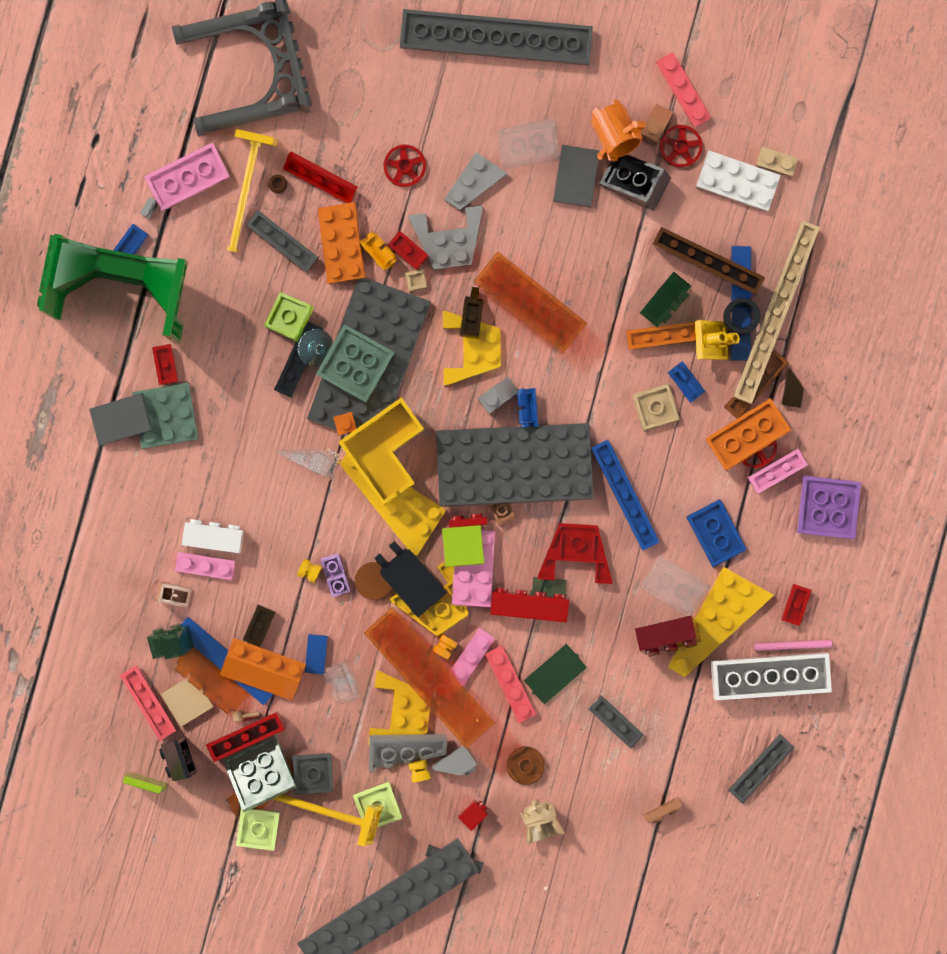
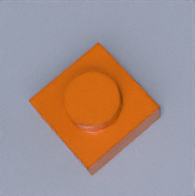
(345, 423)

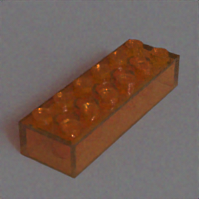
(530, 303)

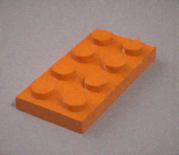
(341, 243)
(748, 434)

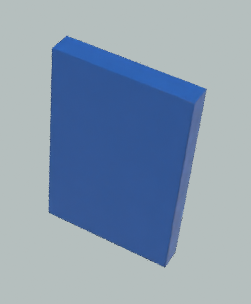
(716, 533)

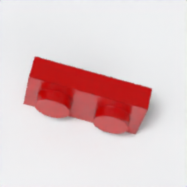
(408, 250)
(165, 364)
(475, 520)
(796, 604)

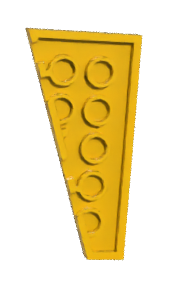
(408, 515)
(722, 613)

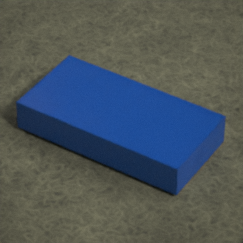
(132, 240)
(316, 654)

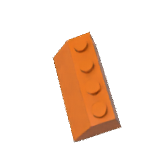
(262, 669)

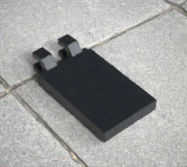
(410, 580)

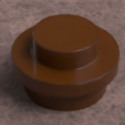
(277, 184)

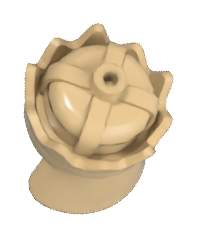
(541, 821)

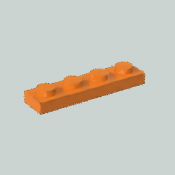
(661, 335)

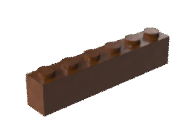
(709, 261)

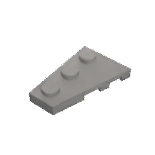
(474, 180)

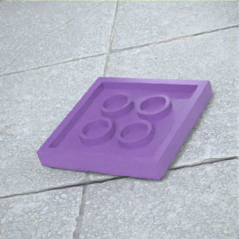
(828, 507)

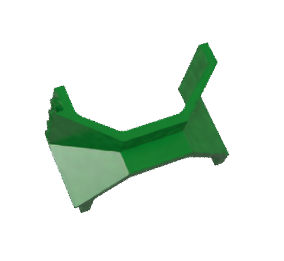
(73, 264)

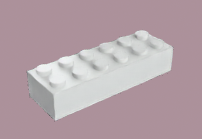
(771, 676)

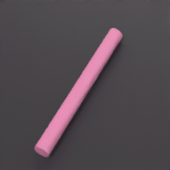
(793, 645)

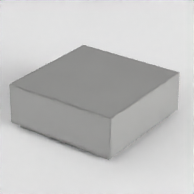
(149, 208)

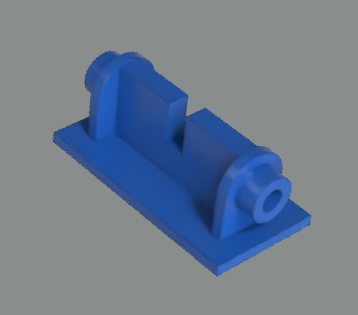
(686, 381)
(528, 415)

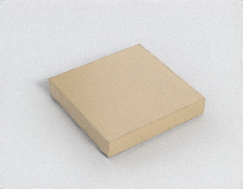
(655, 407)
(186, 702)

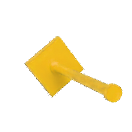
(255, 142)
(368, 823)

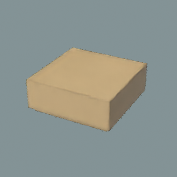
(416, 280)

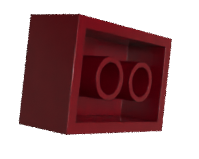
(668, 636)

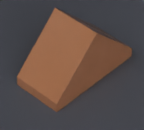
(173, 594)

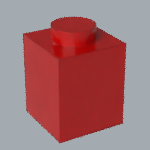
(473, 814)

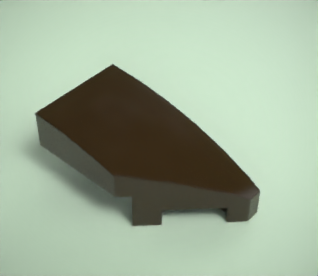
(793, 390)

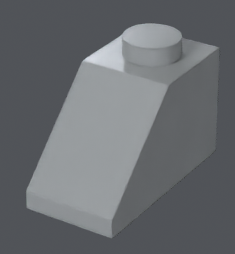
(498, 395)
(457, 762)

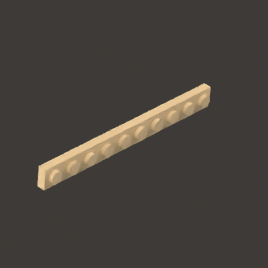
(776, 312)

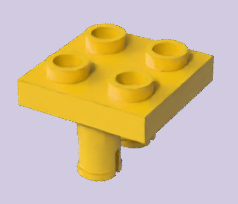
(713, 340)

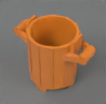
(616, 131)

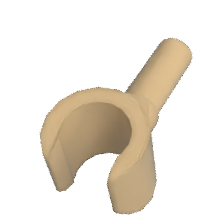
(238, 716)

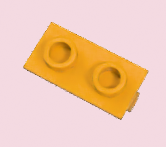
(372, 245)

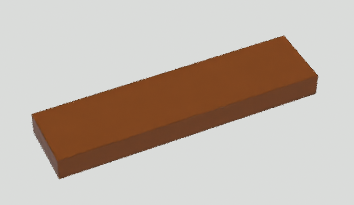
(773, 368)

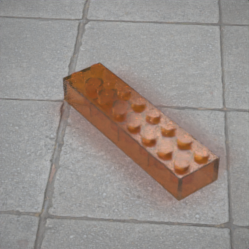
(429, 678)

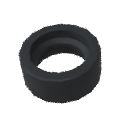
(745, 302)

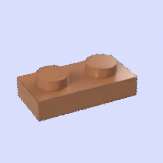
(669, 807)

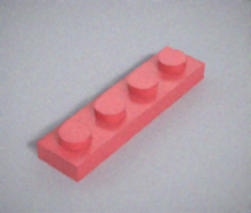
(683, 90)
(510, 683)
(148, 703)

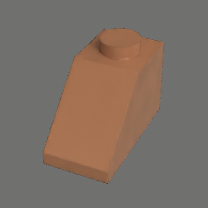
(656, 124)

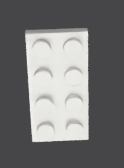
(738, 181)

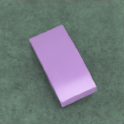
(335, 575)

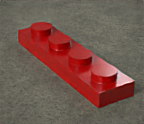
(320, 177)

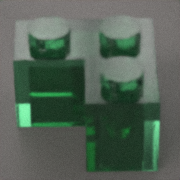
(667, 298)
(170, 642)

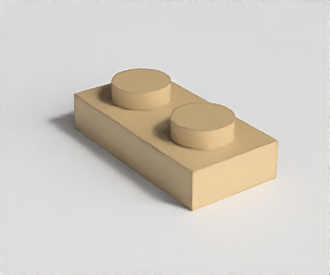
(776, 162)

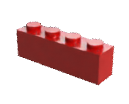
(529, 606)
(245, 736)

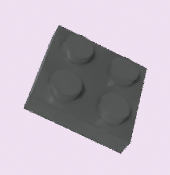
(312, 773)

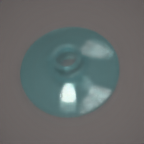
(308, 347)

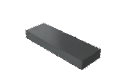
(616, 721)

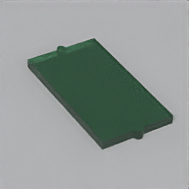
(555, 673)

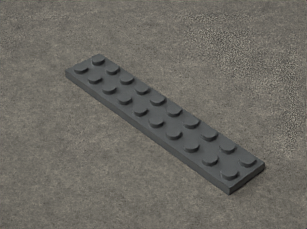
(496, 37)
(393, 902)

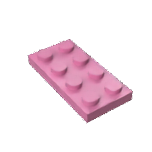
(187, 177)
(474, 583)

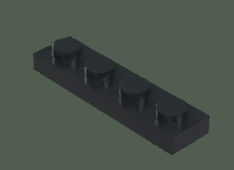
(293, 368)

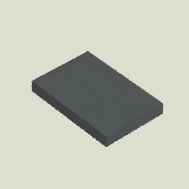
(576, 176)
(121, 419)

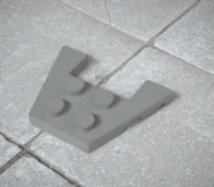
(449, 247)

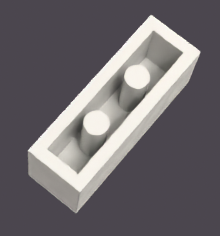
(213, 536)

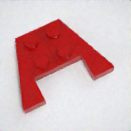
(576, 544)

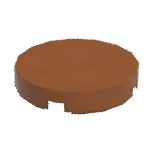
(370, 582)
(525, 765)

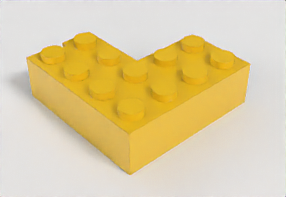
(373, 447)

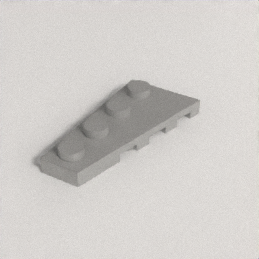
(395, 749)

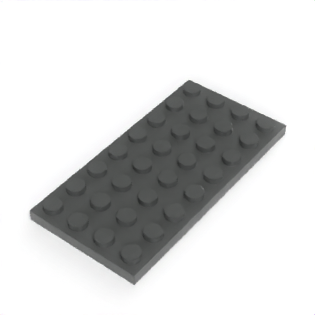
(394, 322)
(514, 465)

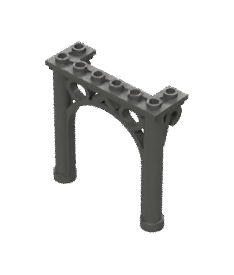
(241, 21)

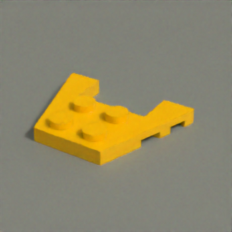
(478, 354)
(440, 615)
(409, 711)

